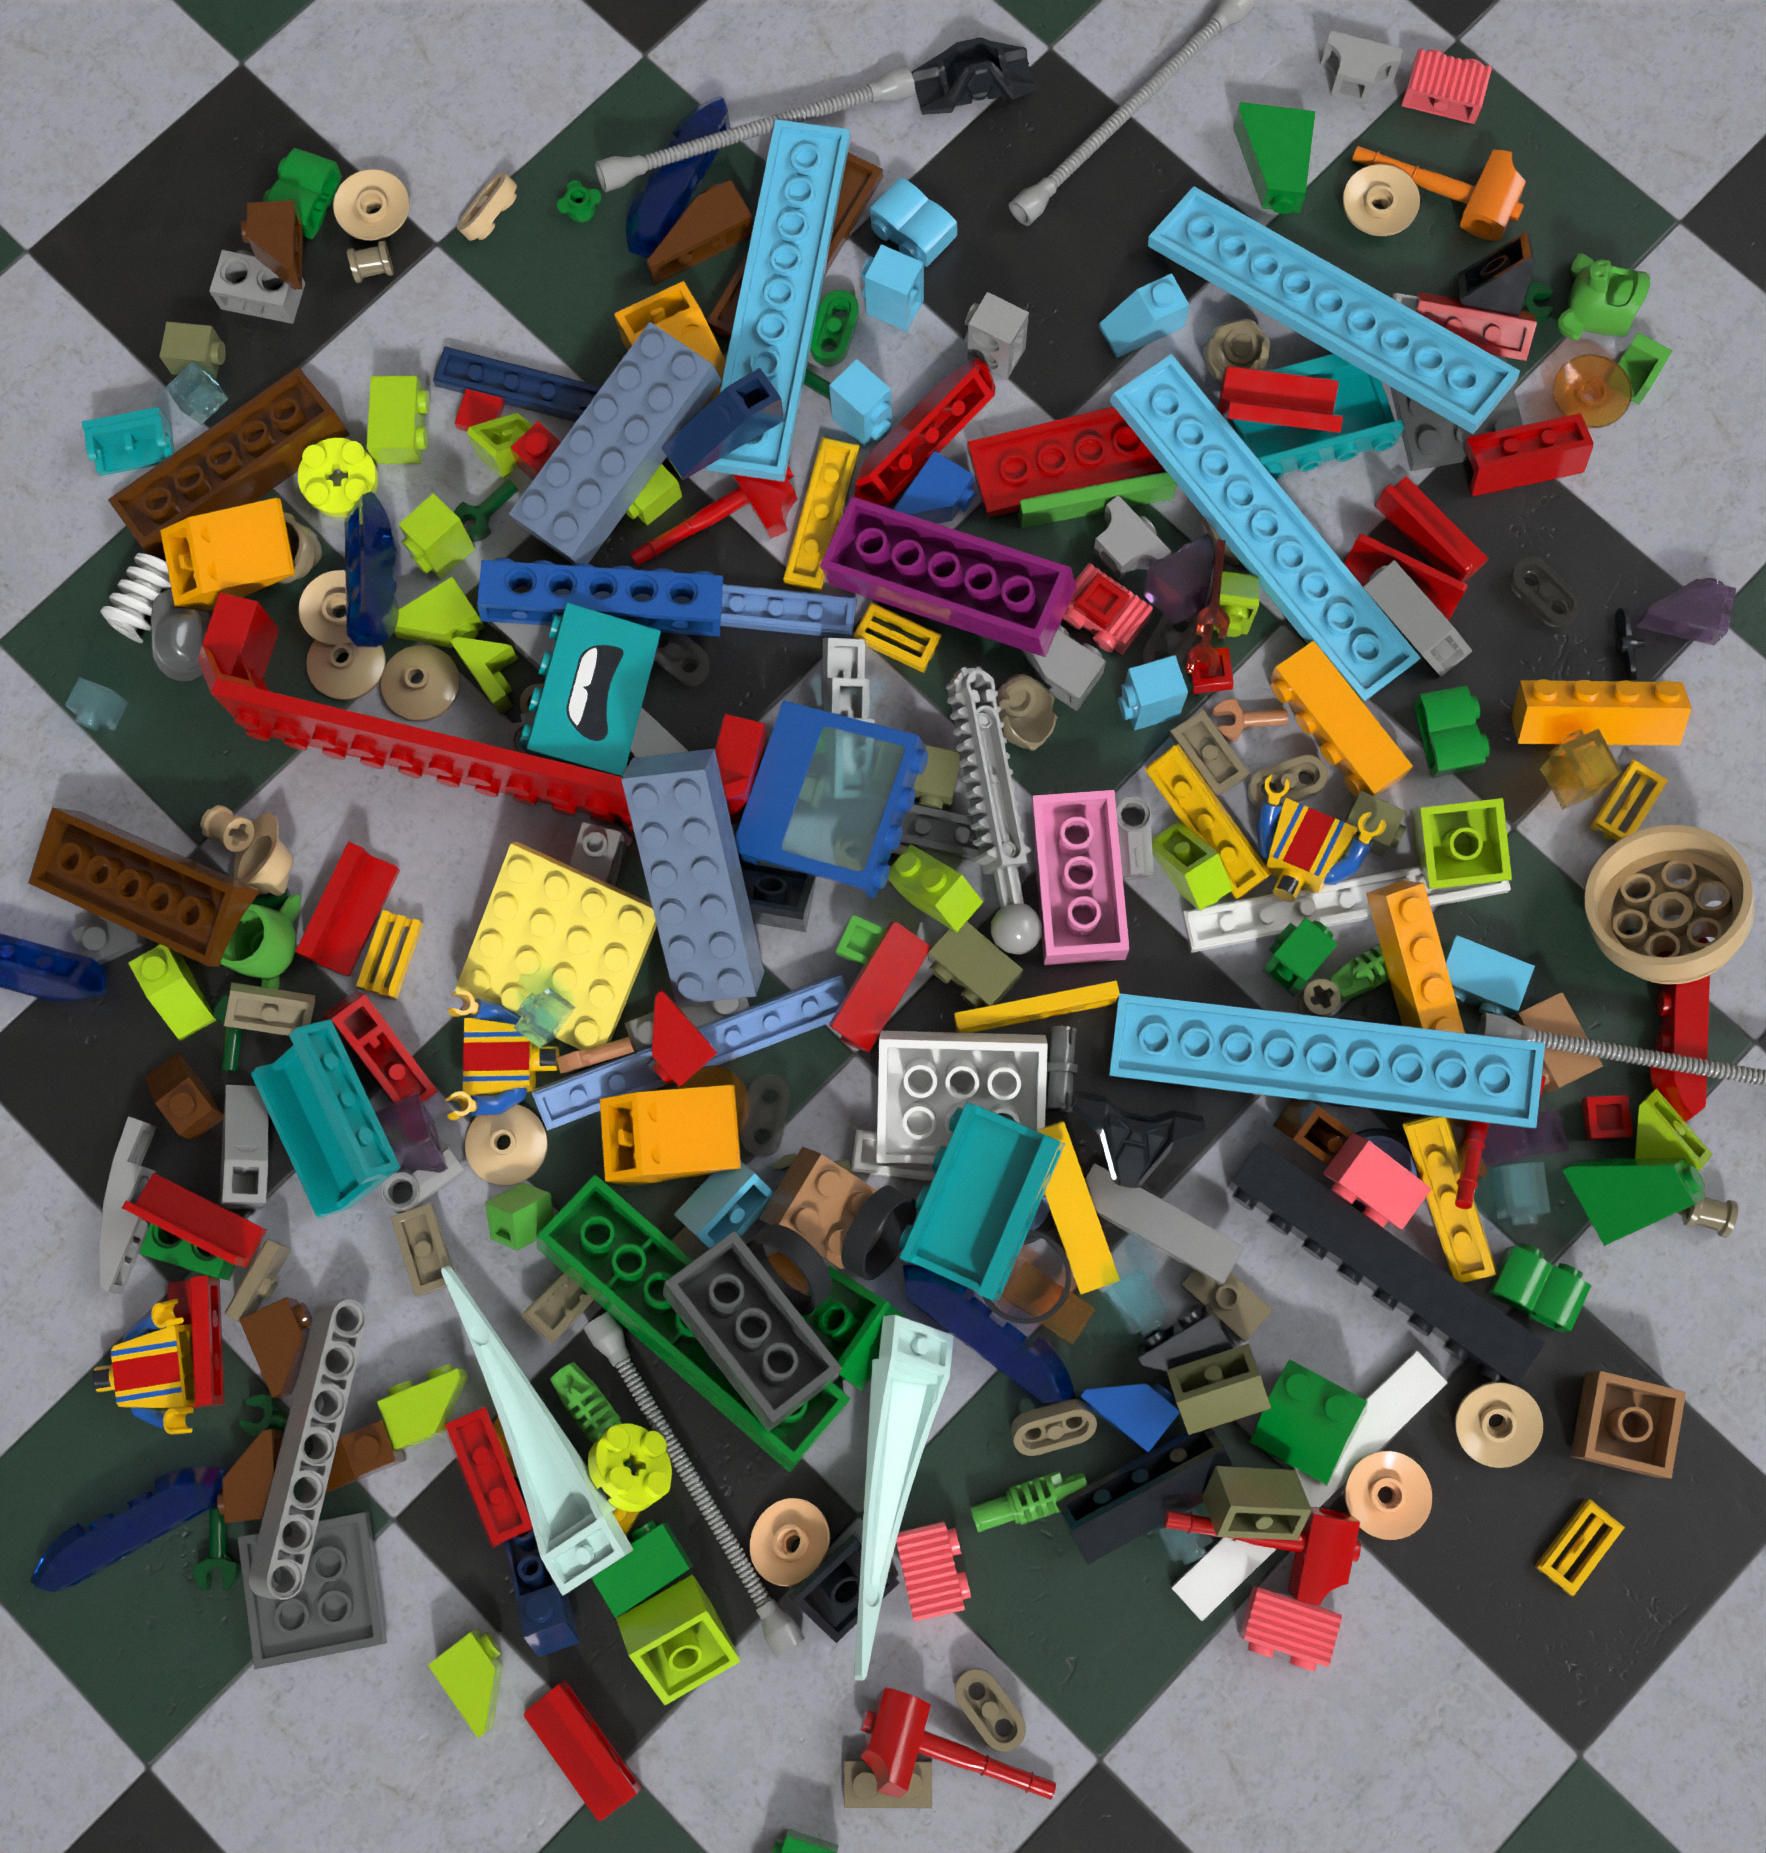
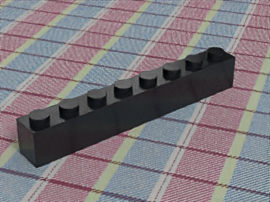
(1385, 1265)

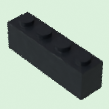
(1139, 1493)

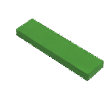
(1095, 498)

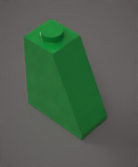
(1276, 152)
(1633, 1193)

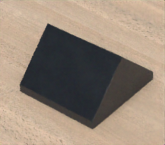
(1499, 279)
(778, 895)
(832, 1590)

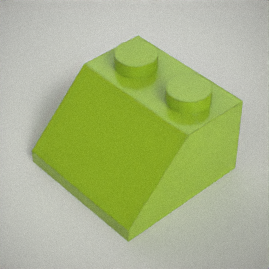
(1462, 843)
(677, 1640)

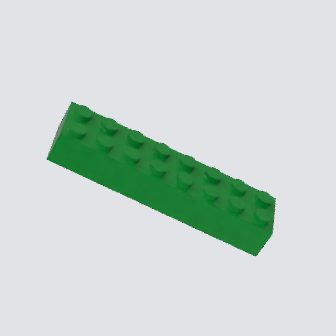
(624, 1269)

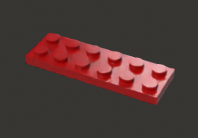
(1057, 458)

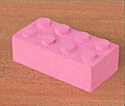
(1079, 877)

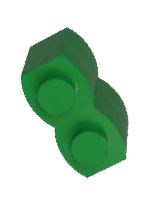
(310, 183)
(1450, 731)
(1539, 1288)

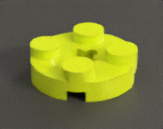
(321, 461)
(648, 1455)

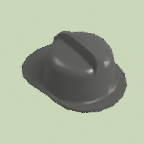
(177, 637)

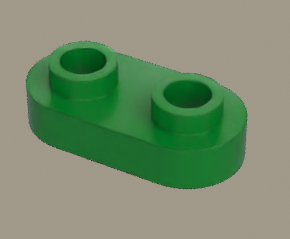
(834, 330)

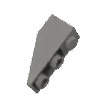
(1068, 668)
(244, 1149)

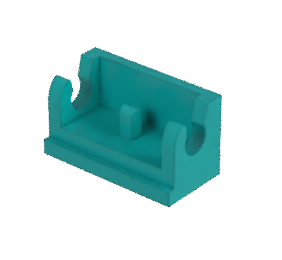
(128, 440)

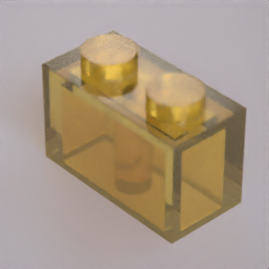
(1580, 767)

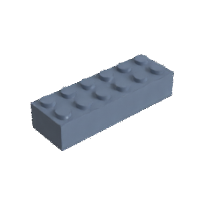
(615, 445)
(693, 875)

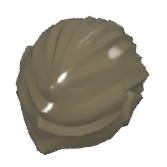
(1237, 345)
(1026, 711)

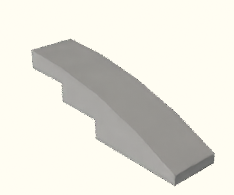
(844, 680)
(1163, 1226)
(121, 1230)

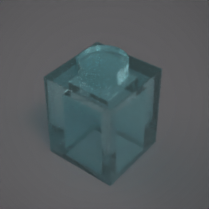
(1520, 1192)
(1137, 1303)

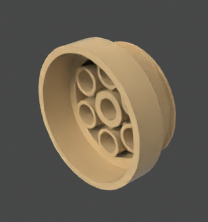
(1649, 865)

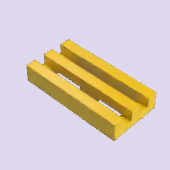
(890, 650)
(1611, 830)
(376, 947)
(1564, 1537)

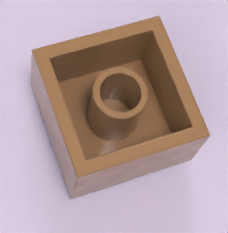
(818, 1202)
(1628, 1424)

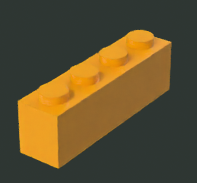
(1620, 709)
(1339, 722)
(1414, 957)

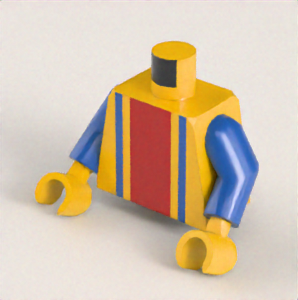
(1307, 845)
(496, 1059)
(153, 1370)

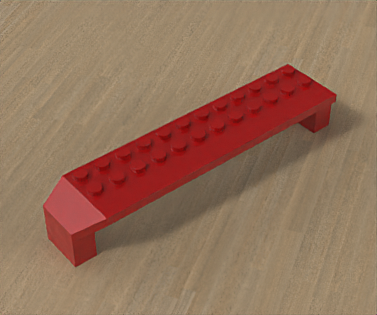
(234, 667)

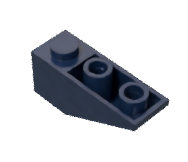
(726, 424)
(543, 1611)

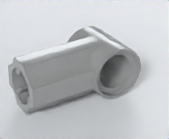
(1135, 841)
(423, 1182)

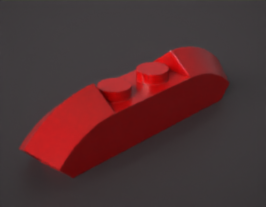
(923, 431)
(1684, 1033)

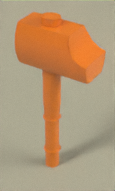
(1488, 204)

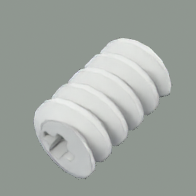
(137, 596)

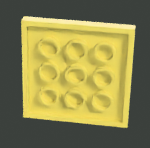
(559, 933)

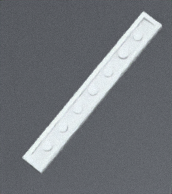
(1334, 905)
(1388, 1410)

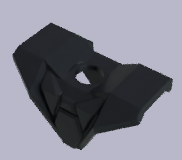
(971, 72)
(1135, 1141)

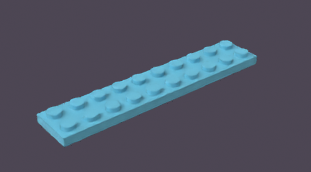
(784, 281)
(1334, 309)
(1263, 527)
(1328, 1060)

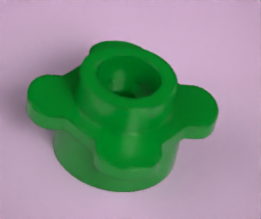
(579, 211)

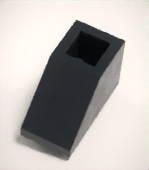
(1192, 1338)

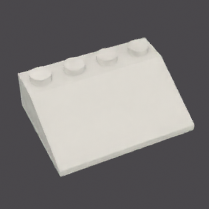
(936, 1072)

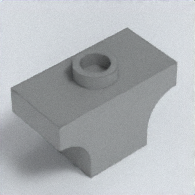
(1359, 65)
(1128, 541)

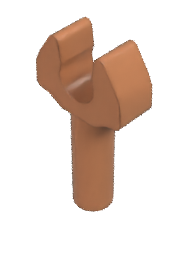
(1246, 719)
(587, 1057)

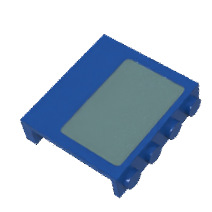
(831, 797)

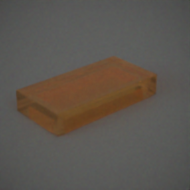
(1037, 1294)

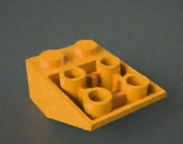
(677, 315)
(227, 553)
(669, 1134)

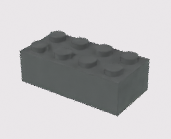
(751, 1331)

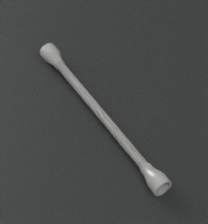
(619, 170)
(1033, 200)
(1504, 1027)
(778, 1627)

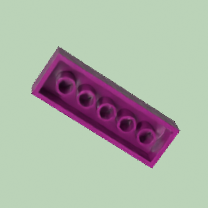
(949, 576)

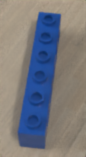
(538, 606)

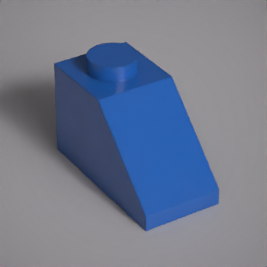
(938, 491)
(1134, 1410)

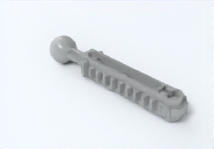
(993, 805)

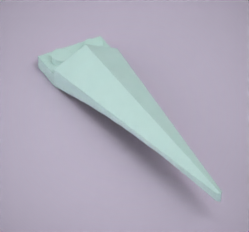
(903, 1405)
(567, 1512)

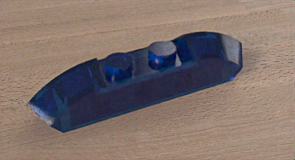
(674, 185)
(369, 565)
(48, 971)
(1033, 1369)
(81, 1554)

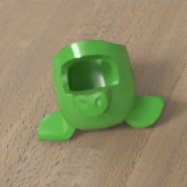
(1602, 299)
(264, 942)

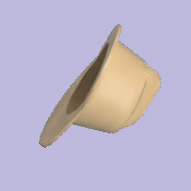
(266, 860)

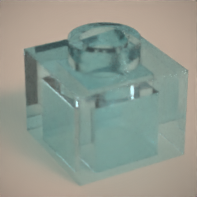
(196, 393)
(95, 705)
(543, 1016)
(1183, 1545)

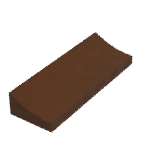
(230, 461)
(140, 885)

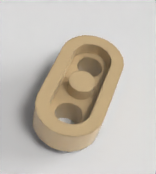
(493, 198)

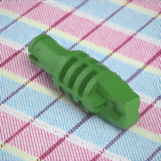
(1361, 974)
(585, 1402)
(1027, 1500)

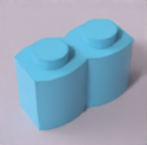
(912, 222)

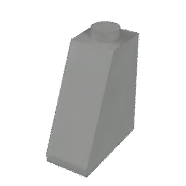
(1417, 618)

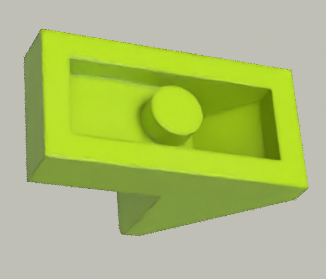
(484, 662)

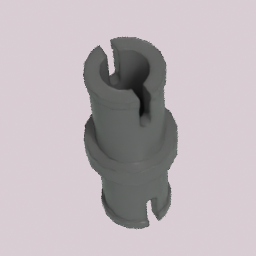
(1061, 1069)

